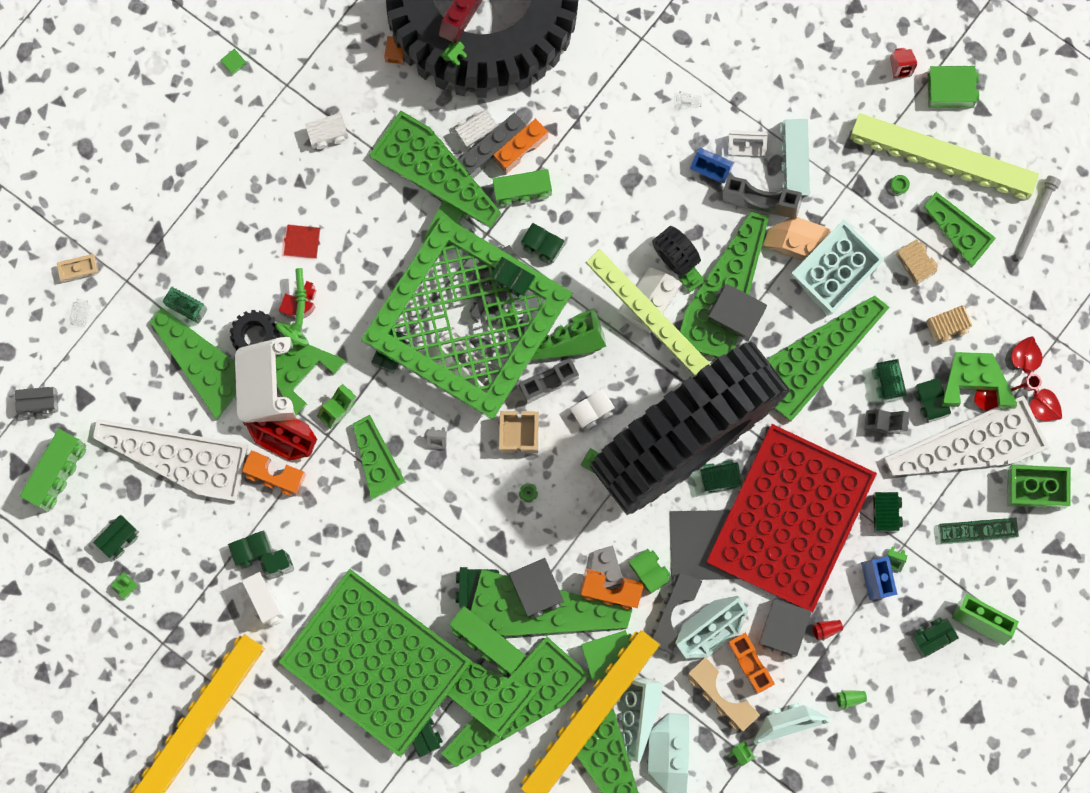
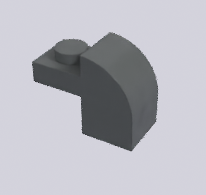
(478, 308)
(886, 422)

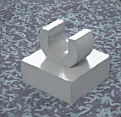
(437, 439)

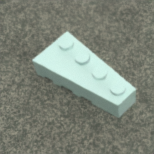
(795, 155)

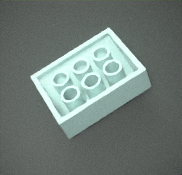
(837, 267)

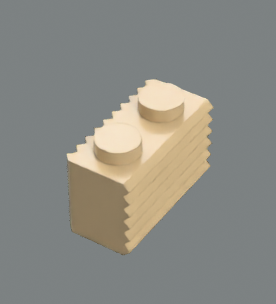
(917, 262)
(949, 324)

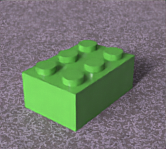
(1039, 486)

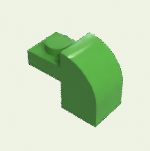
(337, 407)

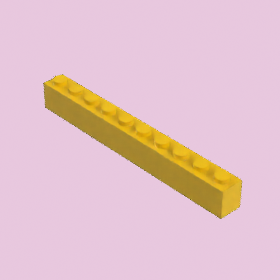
(591, 715)
(200, 716)

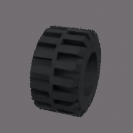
(676, 251)
(248, 321)

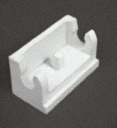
(747, 143)

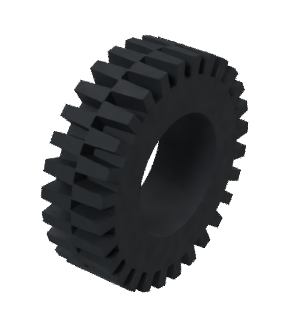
(491, 58)
(689, 427)

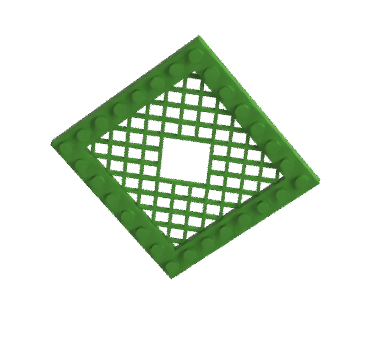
(487, 403)

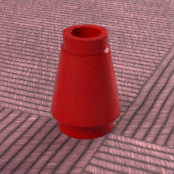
(826, 629)

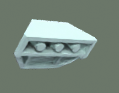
(711, 627)
(788, 722)
(670, 753)

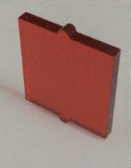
(302, 241)

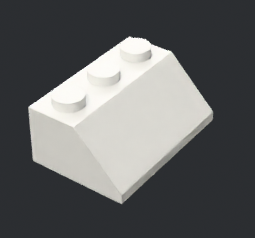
(659, 289)

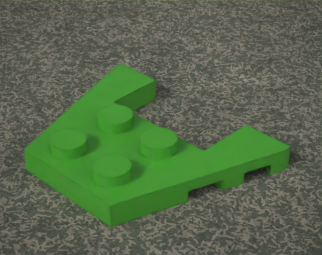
(296, 365)
(977, 372)

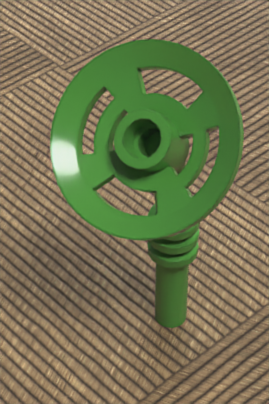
(294, 330)

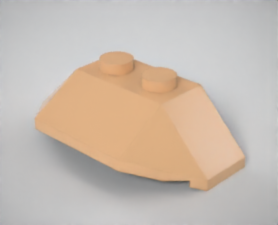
(795, 237)

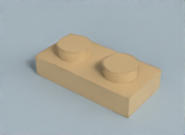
(77, 267)

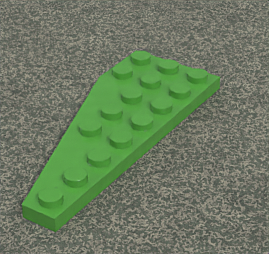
(423, 159)
(733, 268)
(817, 355)
(501, 609)
(546, 671)

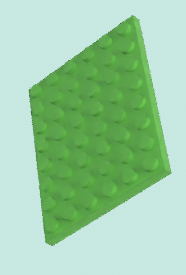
(375, 662)

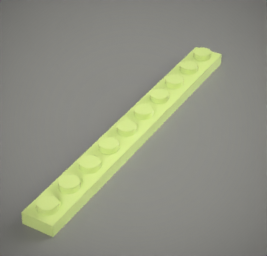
(646, 312)

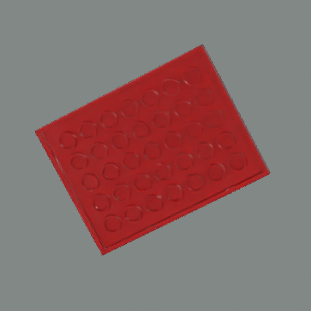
(791, 518)

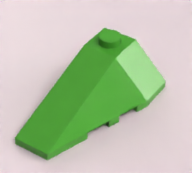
(576, 338)

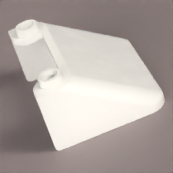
(258, 384)

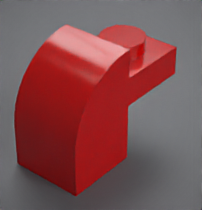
(289, 305)

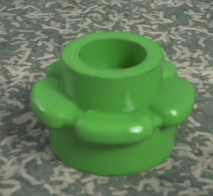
(523, 493)

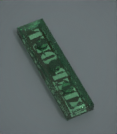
(978, 530)

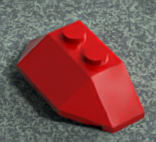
(285, 438)

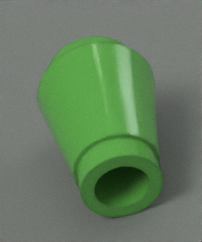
(850, 698)

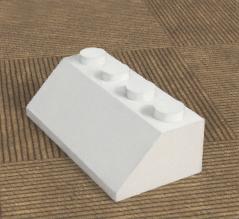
(463, 358)

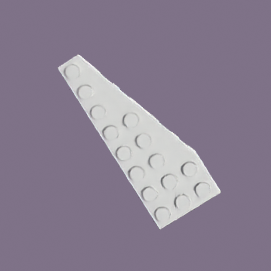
(984, 441)
(195, 462)

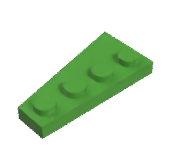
(961, 230)
(379, 466)

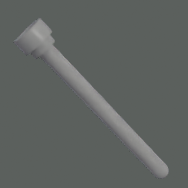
(1051, 184)

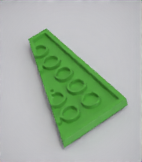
(607, 758)

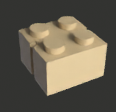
(519, 432)

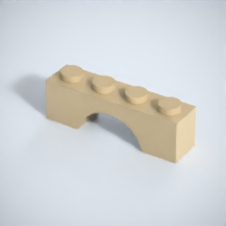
(705, 677)

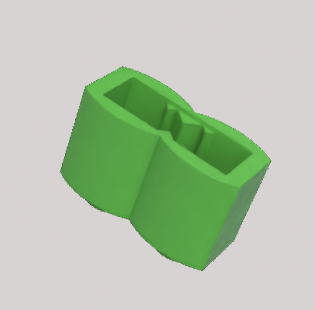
(649, 570)

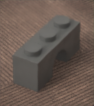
(541, 385)

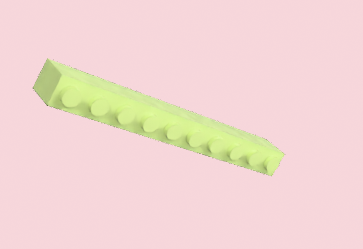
(944, 156)

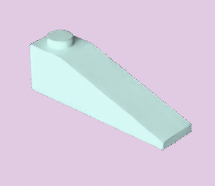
(638, 713)

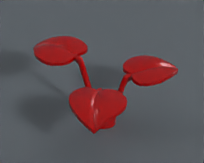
(1029, 357)

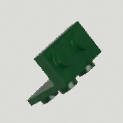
(468, 583)

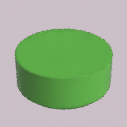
(899, 184)

